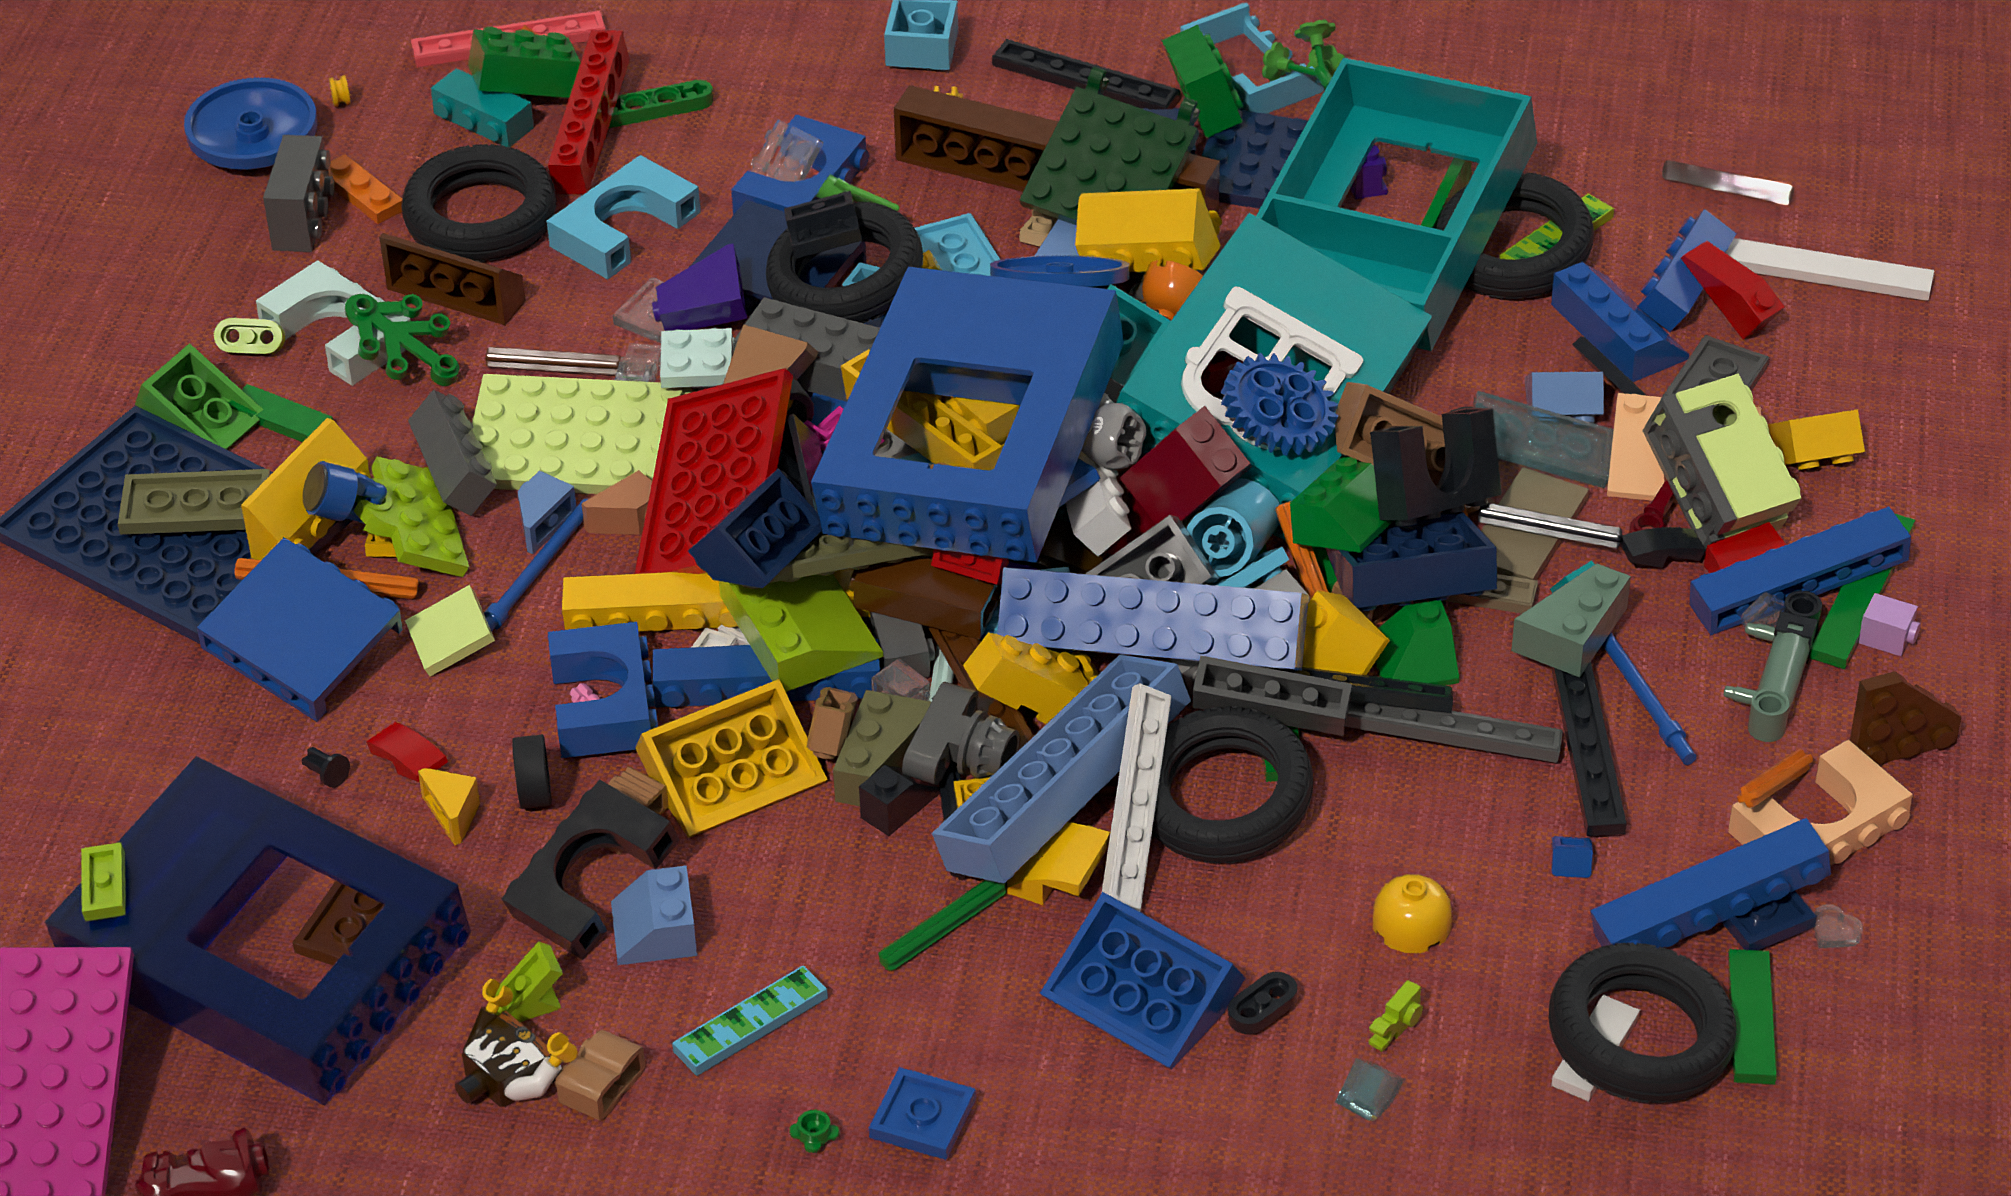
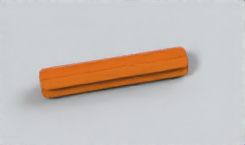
(1302, 555)

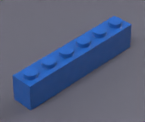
(1809, 564)
(721, 672)
(1715, 889)

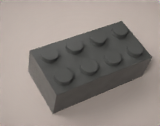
(830, 335)

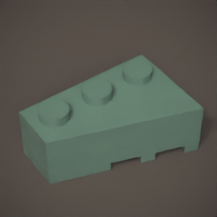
(1573, 620)

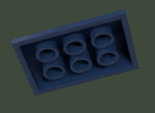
(1418, 563)

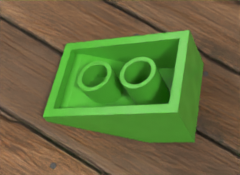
(196, 398)

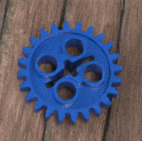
(1279, 404)

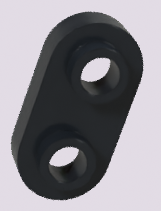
(1255, 1006)

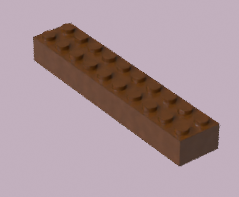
(997, 143)

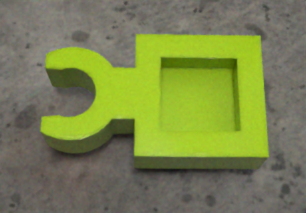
(1400, 1012)

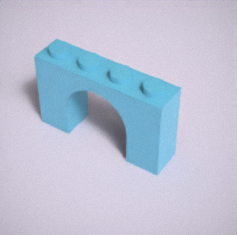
(637, 186)

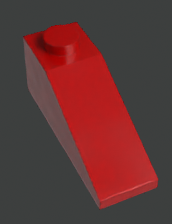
(1734, 288)

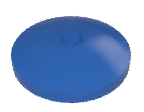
(245, 121)
(1064, 269)

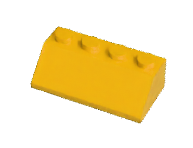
(1147, 228)
(277, 504)

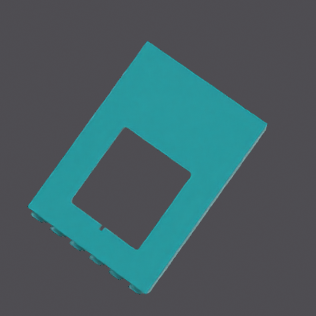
(1417, 112)

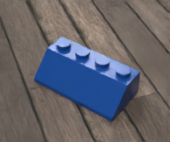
(1614, 322)

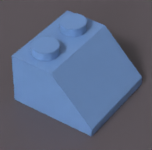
(1567, 393)
(654, 918)

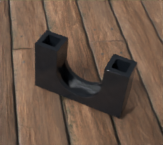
(1468, 474)
(599, 821)

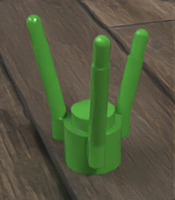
(836, 185)

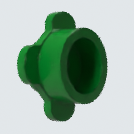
(814, 1130)

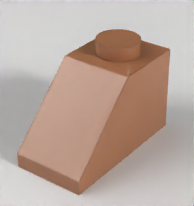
(619, 507)

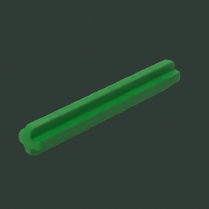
(940, 924)

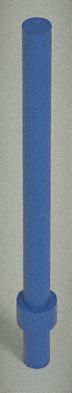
(497, 612)
(1669, 729)

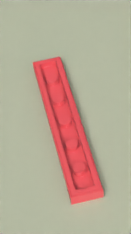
(457, 45)

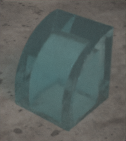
(1368, 1089)

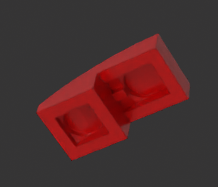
(406, 750)

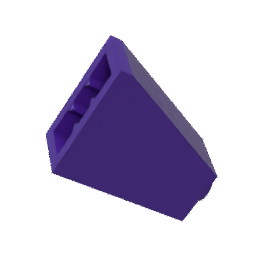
(703, 294)

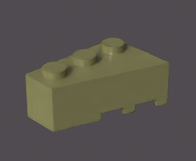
(876, 739)

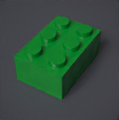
(523, 62)
(1204, 79)

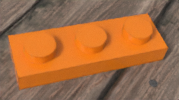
(364, 190)

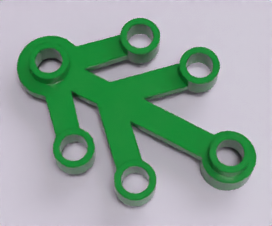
(400, 334)

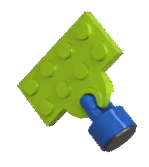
(394, 504)

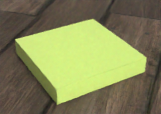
(449, 630)

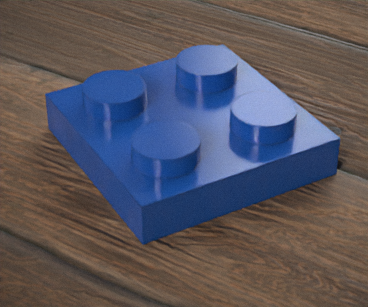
(922, 1113)

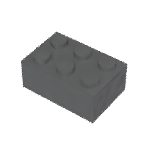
(298, 193)

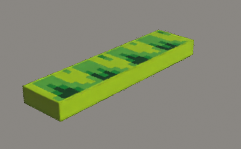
(1549, 233)

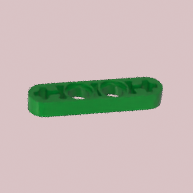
(686, 98)

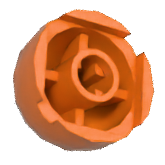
(1168, 286)

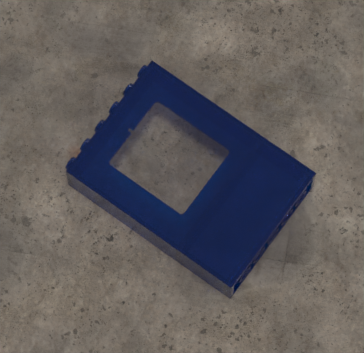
(198, 864)

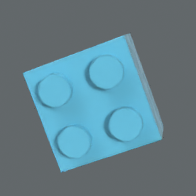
(921, 34)

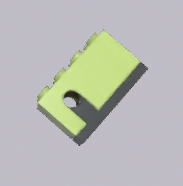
(1721, 460)

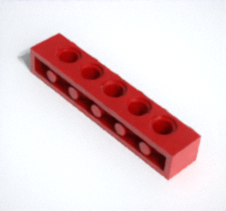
(589, 112)

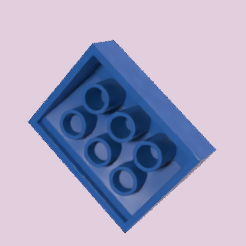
(1142, 982)

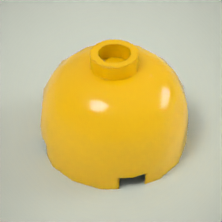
(1412, 913)

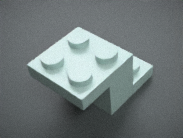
(695, 357)

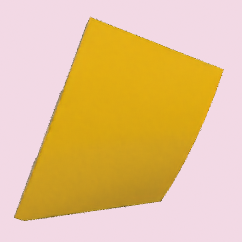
(1061, 863)

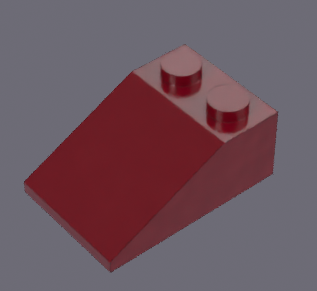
(1186, 469)

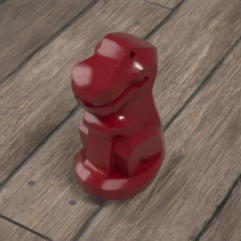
(216, 1169)

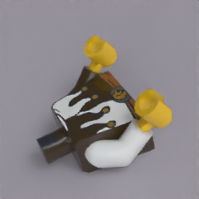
(506, 1057)

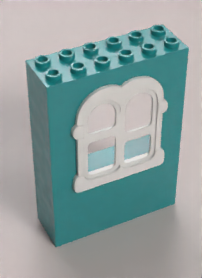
(1284, 300)

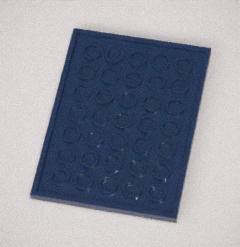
(75, 530)

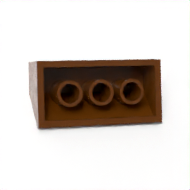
(451, 280)

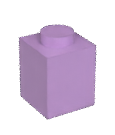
(1889, 625)

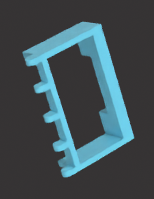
(1269, 96)

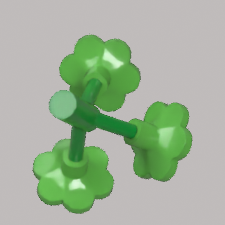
(1322, 58)

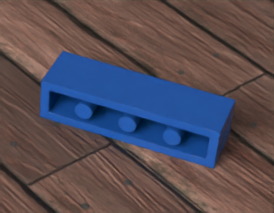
(1675, 288)

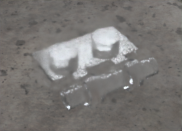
(794, 158)

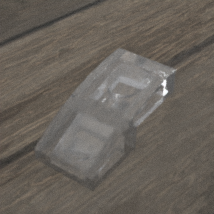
(640, 363)

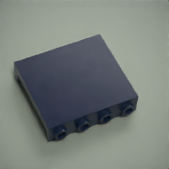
(754, 232)

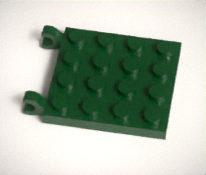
(1108, 149)

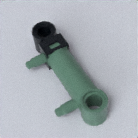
(1784, 666)

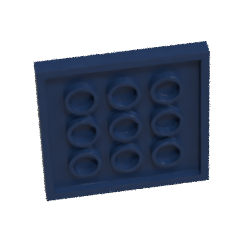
(1252, 155)

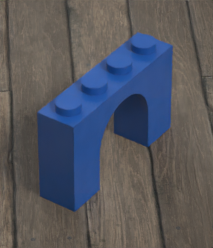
(841, 155)
(611, 655)

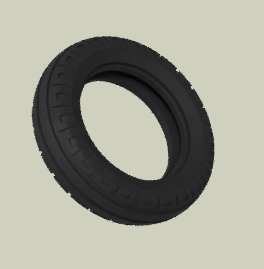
(473, 166)
(1535, 274)
(856, 301)
(1250, 834)
(1628, 1073)

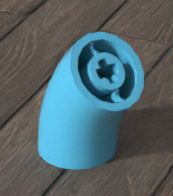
(1235, 526)

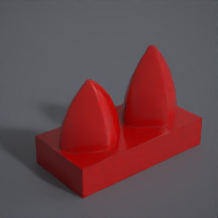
(971, 565)

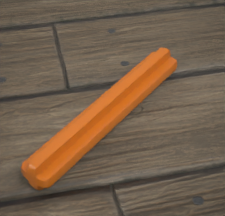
(1775, 778)

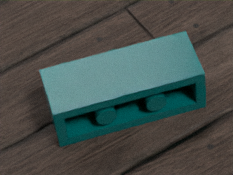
(490, 114)

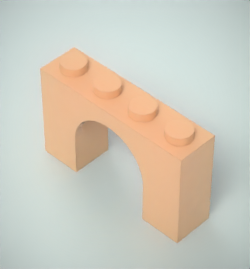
(1855, 781)

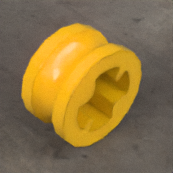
(339, 91)

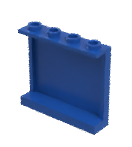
(297, 626)

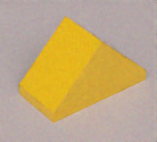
(451, 799)

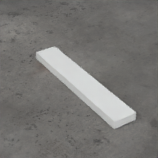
(1833, 269)
(1136, 795)

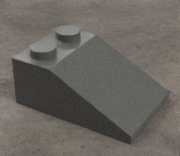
(1160, 554)

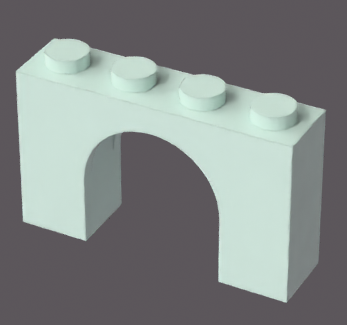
(320, 294)

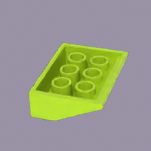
(801, 628)

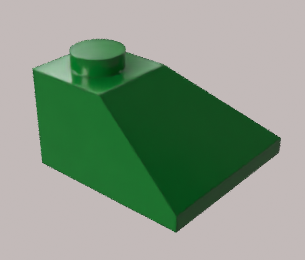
(1419, 646)

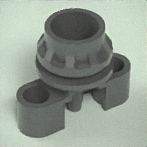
(958, 734)

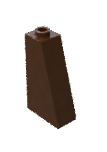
(926, 595)

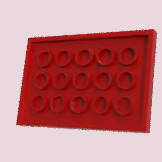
(708, 459)

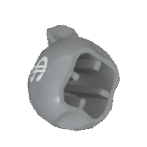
(1114, 435)

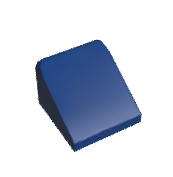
(1571, 856)

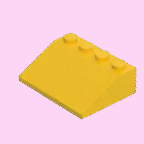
(731, 758)

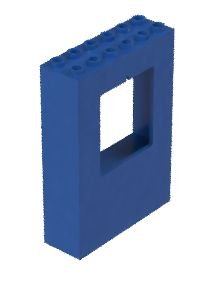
(978, 341)

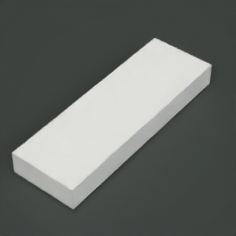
(1615, 1023)

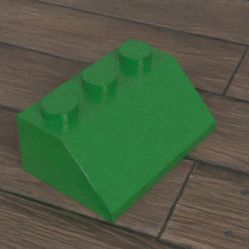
(1339, 508)

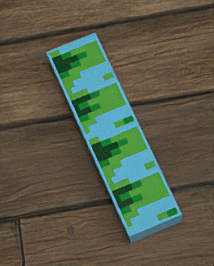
(749, 1020)

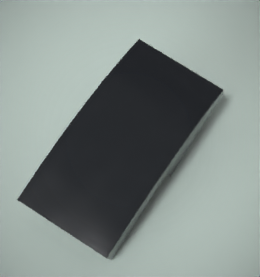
(1655, 544)

